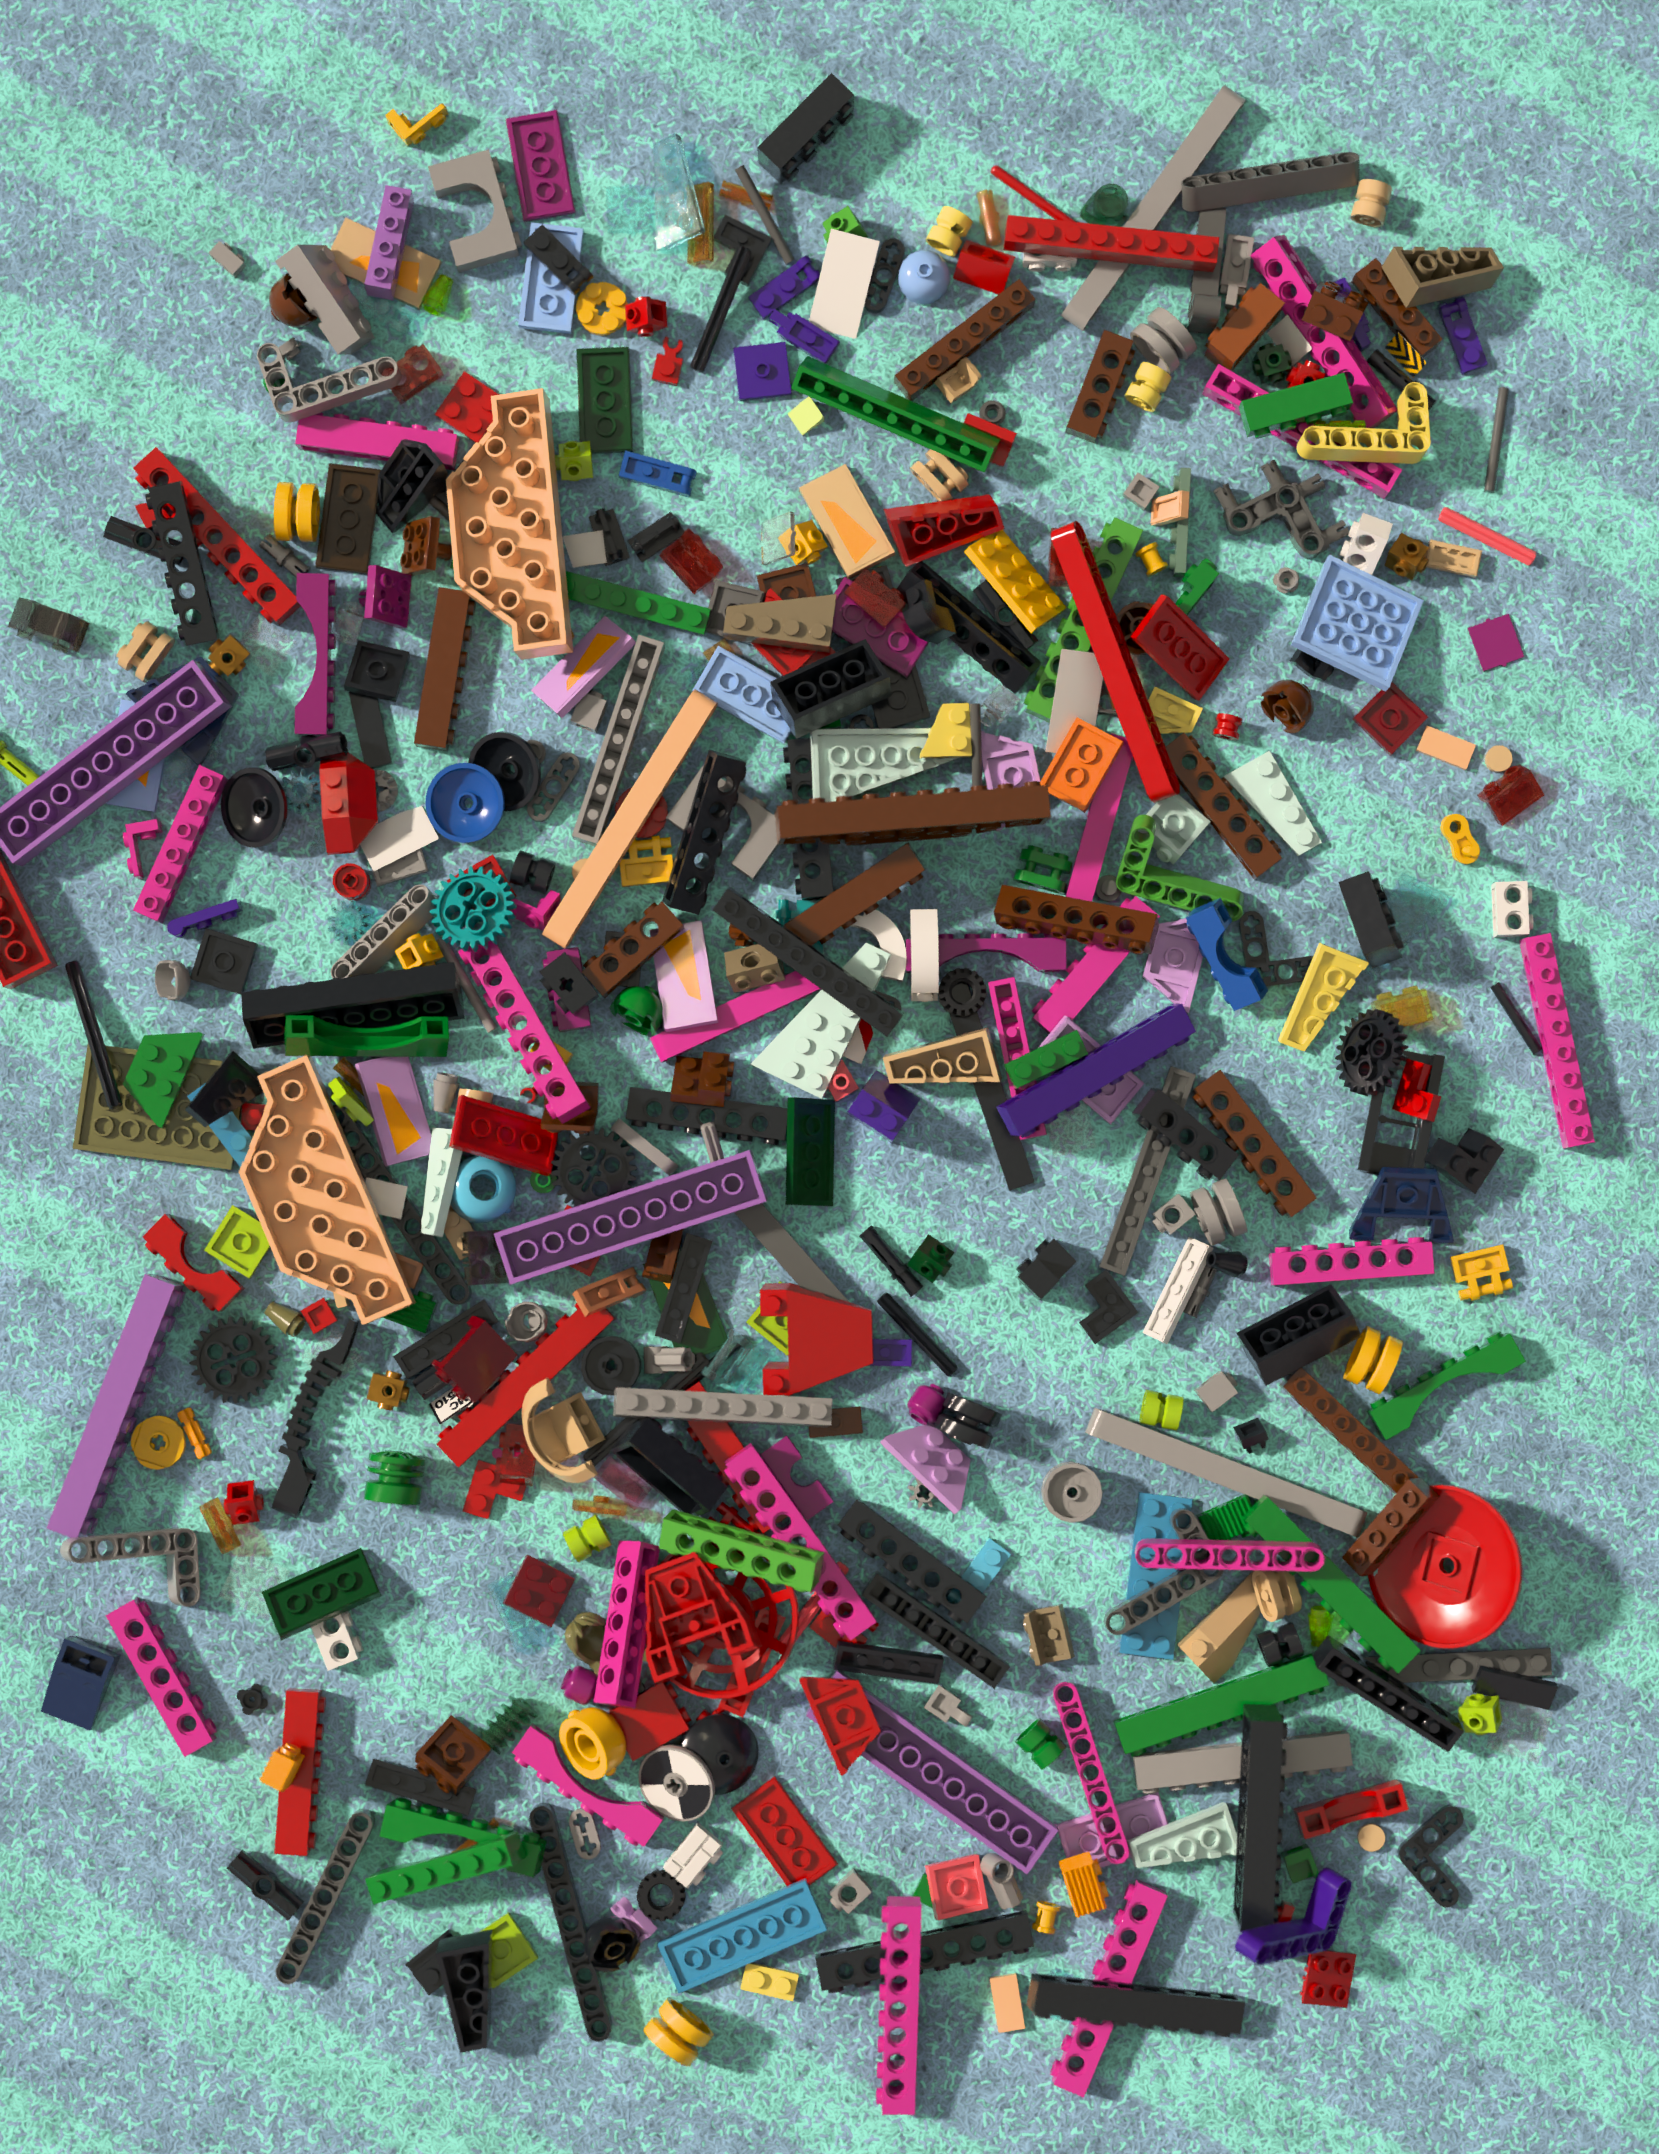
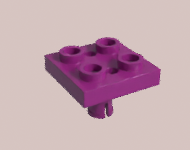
(386, 596)

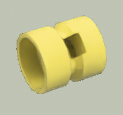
(950, 228)
(1147, 388)

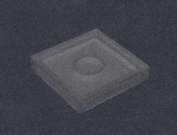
(250, 1577)
(1521, 1730)

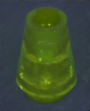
(437, 296)
(1320, 1624)

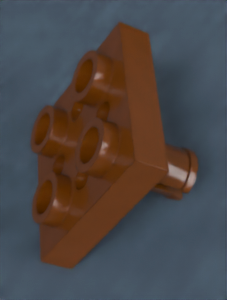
(422, 546)

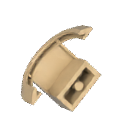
(560, 1432)

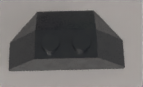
(408, 483)

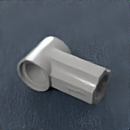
(667, 1359)
(1002, 1880)

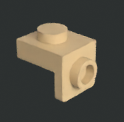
(958, 380)

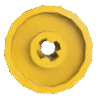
(296, 512)
(1373, 1360)
(678, 2032)

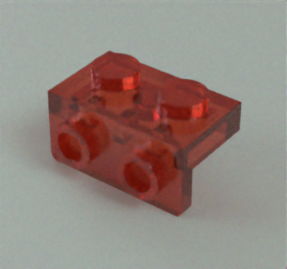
(692, 561)

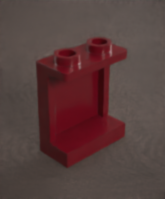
(475, 1361)

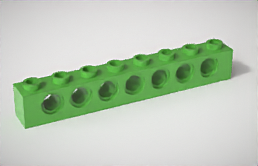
(1127, 538)

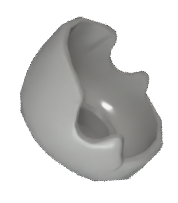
(165, 972)
(537, 1322)

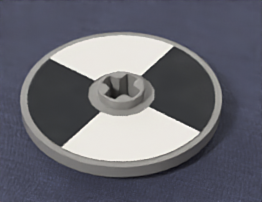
(688, 1770)

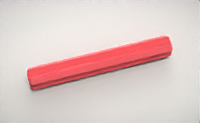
(1487, 536)
(811, 1607)

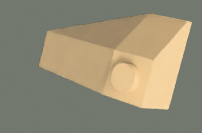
(1223, 1631)

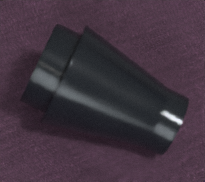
(1230, 1263)

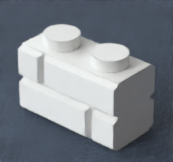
(693, 1855)

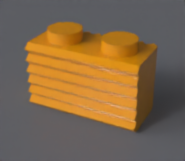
(282, 1767)
(1083, 1884)

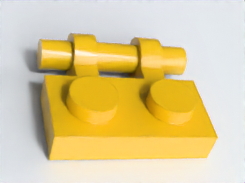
(647, 869)
(1479, 1264)

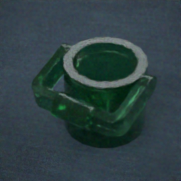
(1108, 206)

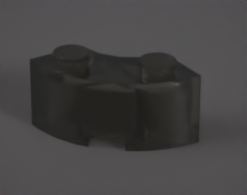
(49, 625)

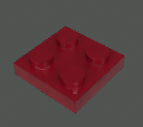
(1390, 718)
(538, 1591)

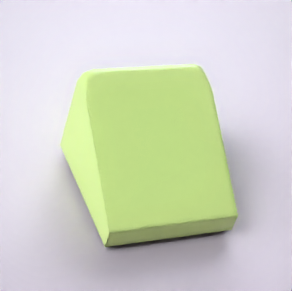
(806, 416)

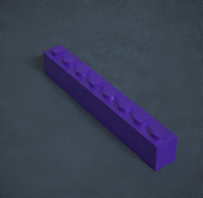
(1097, 1069)

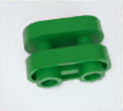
(1033, 857)

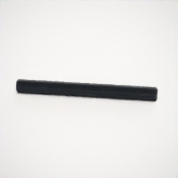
(93, 1035)
(676, 1382)

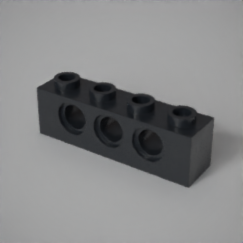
(1219, 1155)

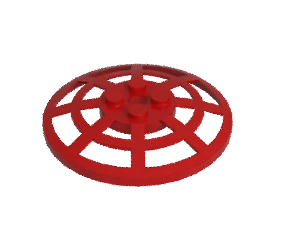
(738, 1664)

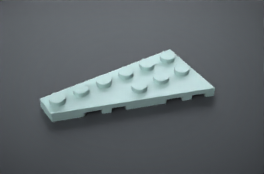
(864, 759)
(818, 1037)

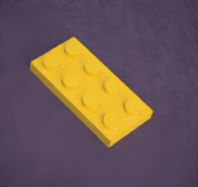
(1015, 580)

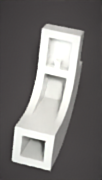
(889, 940)
(924, 955)

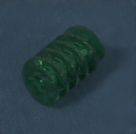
(507, 1723)

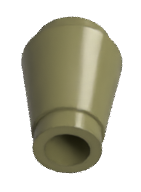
(286, 1319)

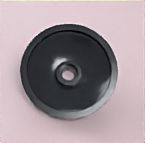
(497, 754)
(244, 807)
(719, 1736)

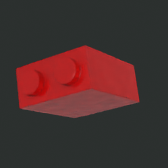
(652, 1721)

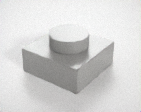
(1140, 491)

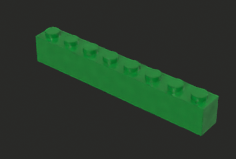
(895, 414)
(1335, 1589)
(1218, 1704)

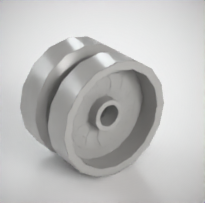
(1163, 340)
(1222, 1210)
(1055, 1489)

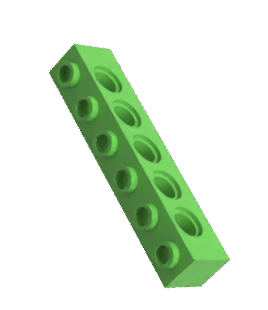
(780, 1553)

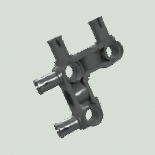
(1269, 506)

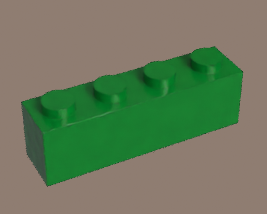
(1296, 405)

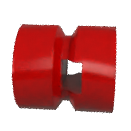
(352, 882)

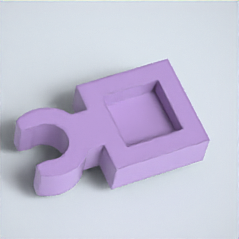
(642, 1924)

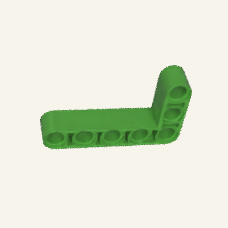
(1168, 880)

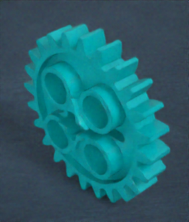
(494, 917)

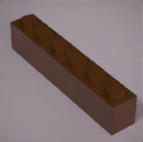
(443, 669)
(858, 896)

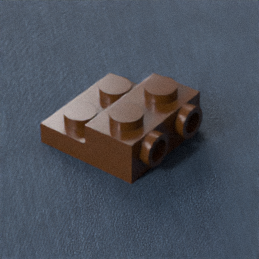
(702, 1079)
(452, 1755)

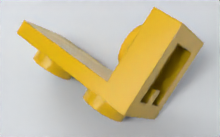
(416, 133)

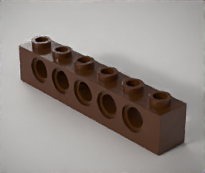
(964, 340)
(1254, 863)
(1040, 904)
(1300, 1193)
(1347, 1430)

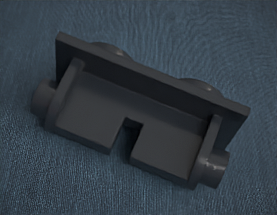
(656, 537)
(613, 539)

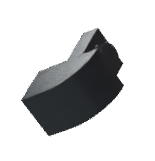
(926, 618)

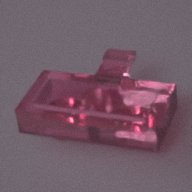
(622, 1482)

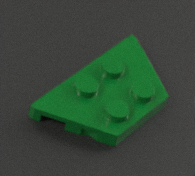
(161, 1071)

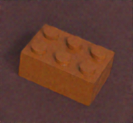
(1243, 327)

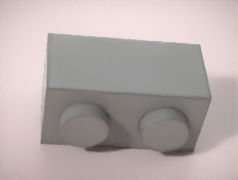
(227, 259)

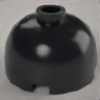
(611, 1943)

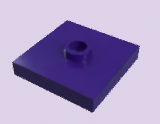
(762, 371)

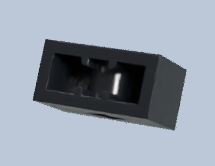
(582, 992)

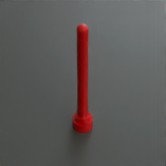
(1029, 194)

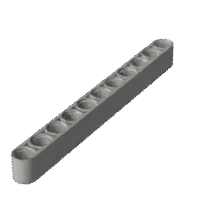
(1157, 201)
(1225, 1472)

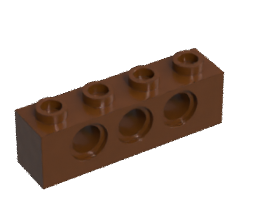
(1383, 298)
(1109, 347)
(606, 981)
(1390, 1526)

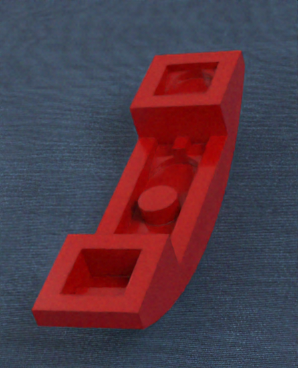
(739, 1704)

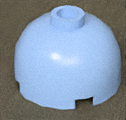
(923, 277)

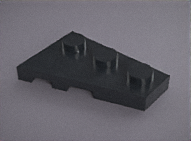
(225, 1091)

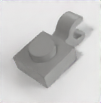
(944, 1704)

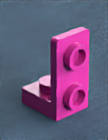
(146, 830)
(538, 916)

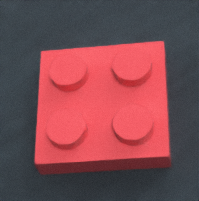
(956, 1887)

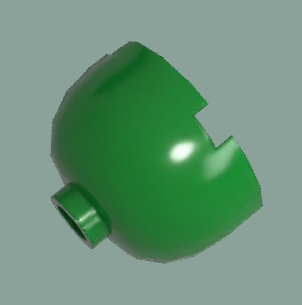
(640, 1008)

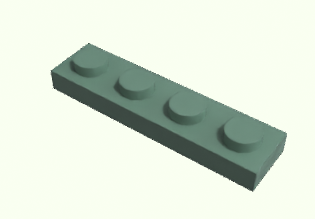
(1179, 535)

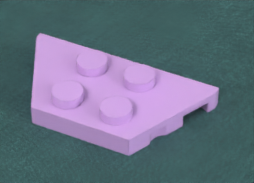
(1007, 762)
(1174, 963)
(932, 1461)

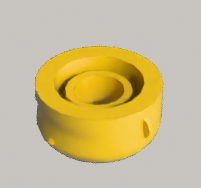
(592, 1742)

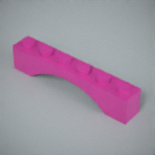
(632, 1818)

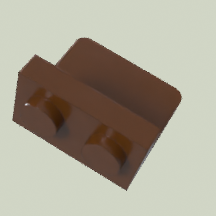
(1335, 309)
(581, 1123)

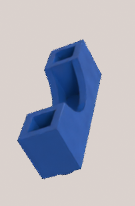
(1239, 983)

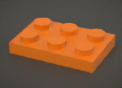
(1081, 764)

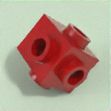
(646, 316)
(1298, 373)
(243, 1502)

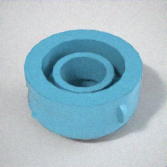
(483, 1210)

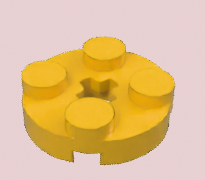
(594, 295)
(145, 1450)

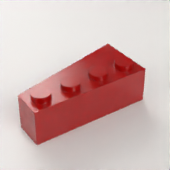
(940, 526)

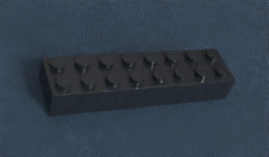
(355, 1001)
(1259, 1816)

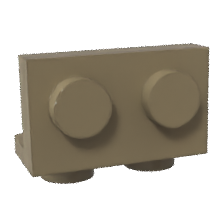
(1048, 1634)

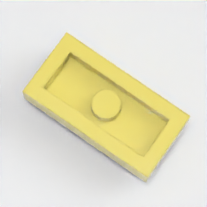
(769, 1981)

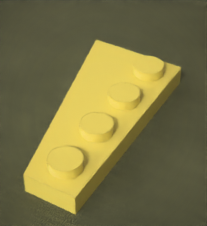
(1323, 987)

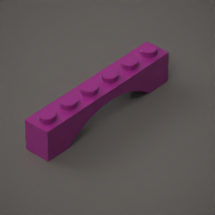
(313, 711)
(1042, 954)

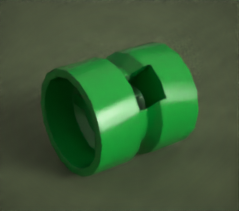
(1040, 1744)

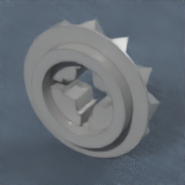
(388, 796)

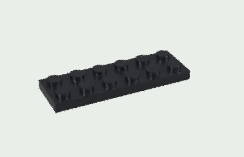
(907, 697)

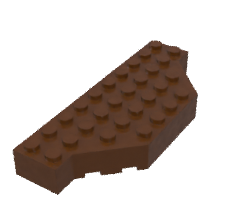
(912, 817)

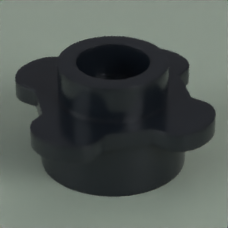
(244, 1697)

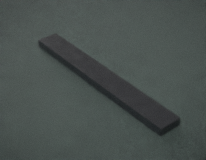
(990, 1095)

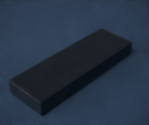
(370, 730)
(1514, 1687)

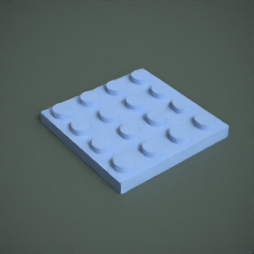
(1357, 623)

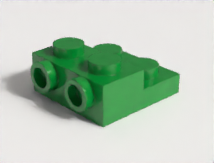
(1196, 584)

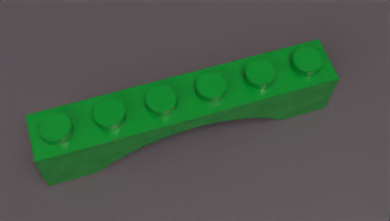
(411, 1039)
(1397, 1412)
(407, 1821)
(445, 1869)

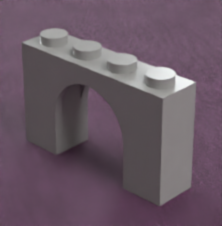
(478, 174)
(763, 835)

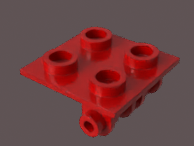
(1328, 1978)

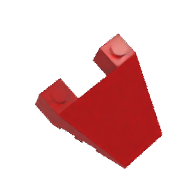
(823, 1338)
(687, 1606)

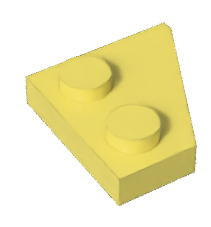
(1172, 712)
(950, 733)

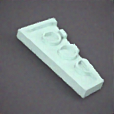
(1272, 798)
(440, 1182)
(1197, 1836)

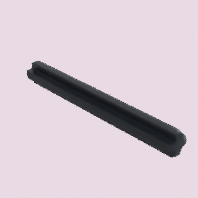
(721, 309)

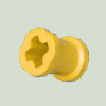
(1151, 559)
(1046, 1917)

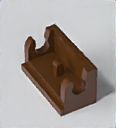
(663, 1256)

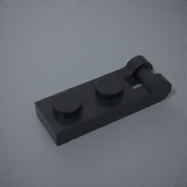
(557, 259)

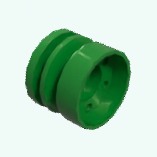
(394, 1478)

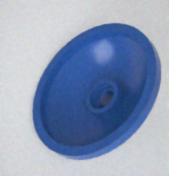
(447, 800)

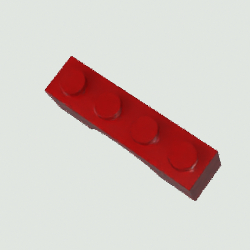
(168, 1240)
(1361, 1804)

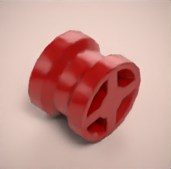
(1227, 726)

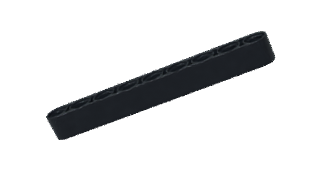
(409, 1212)
(575, 1934)

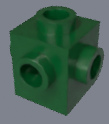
(1271, 372)
(931, 1259)

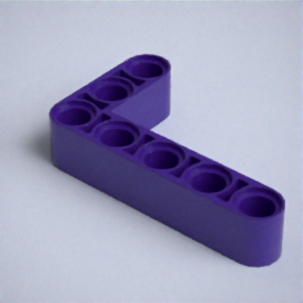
(1304, 1935)

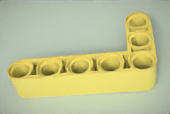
(1375, 439)

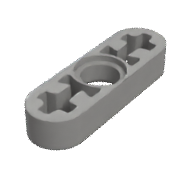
(644, 1147)

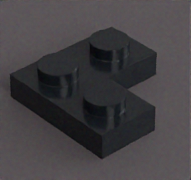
(735, 234)
(1113, 1308)

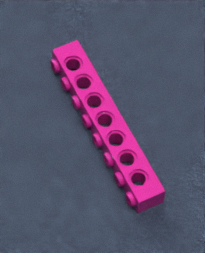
(1351, 359)
(1230, 389)
(1556, 1040)
(572, 1100)
(749, 1459)
(1078, 2079)
(901, 2098)

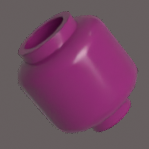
(926, 1404)
(579, 1685)

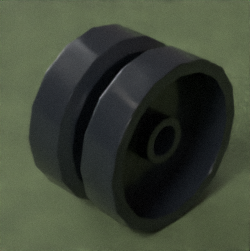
(595, 1364)
(967, 1421)

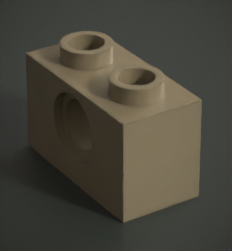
(752, 968)

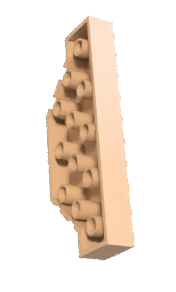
(510, 525)
(316, 1197)

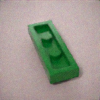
(1046, 1059)

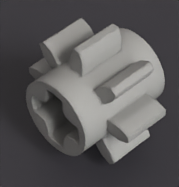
(921, 1499)

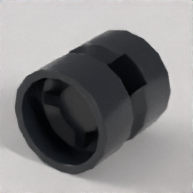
(532, 872)
(1271, 1649)

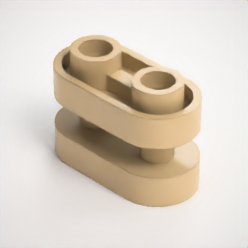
(955, 477)
(130, 654)
(1276, 1594)

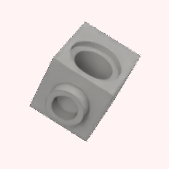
(589, 711)
(1184, 1211)
(1217, 1390)
(858, 1883)

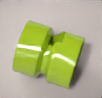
(1161, 1410)
(587, 1538)

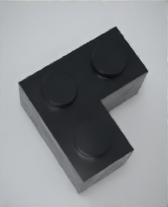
(1467, 1162)
(1045, 1268)

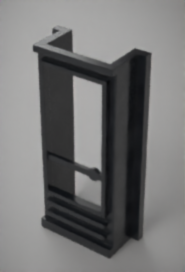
(1379, 1155)

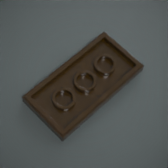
(348, 519)

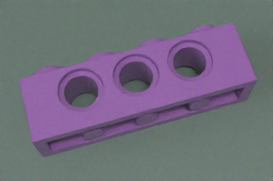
(389, 242)

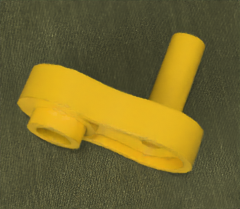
(1462, 844)

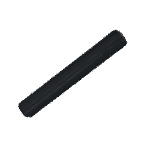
(917, 1334)

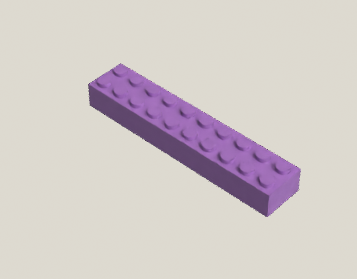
(109, 762)
(631, 1217)
(116, 1406)
(955, 1786)

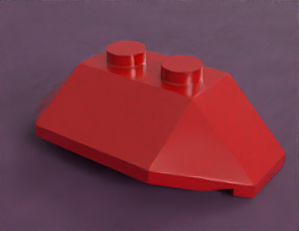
(347, 803)

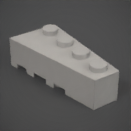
(327, 296)

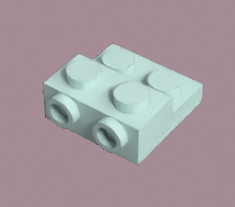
(1176, 827)

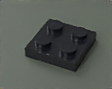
(377, 671)
(223, 961)

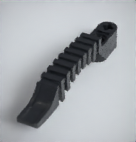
(297, 1478)

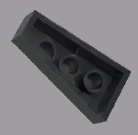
(466, 1977)

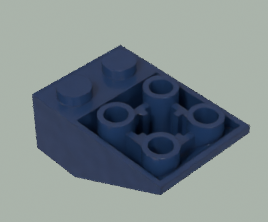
(79, 1682)

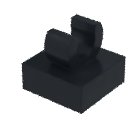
(1250, 1434)

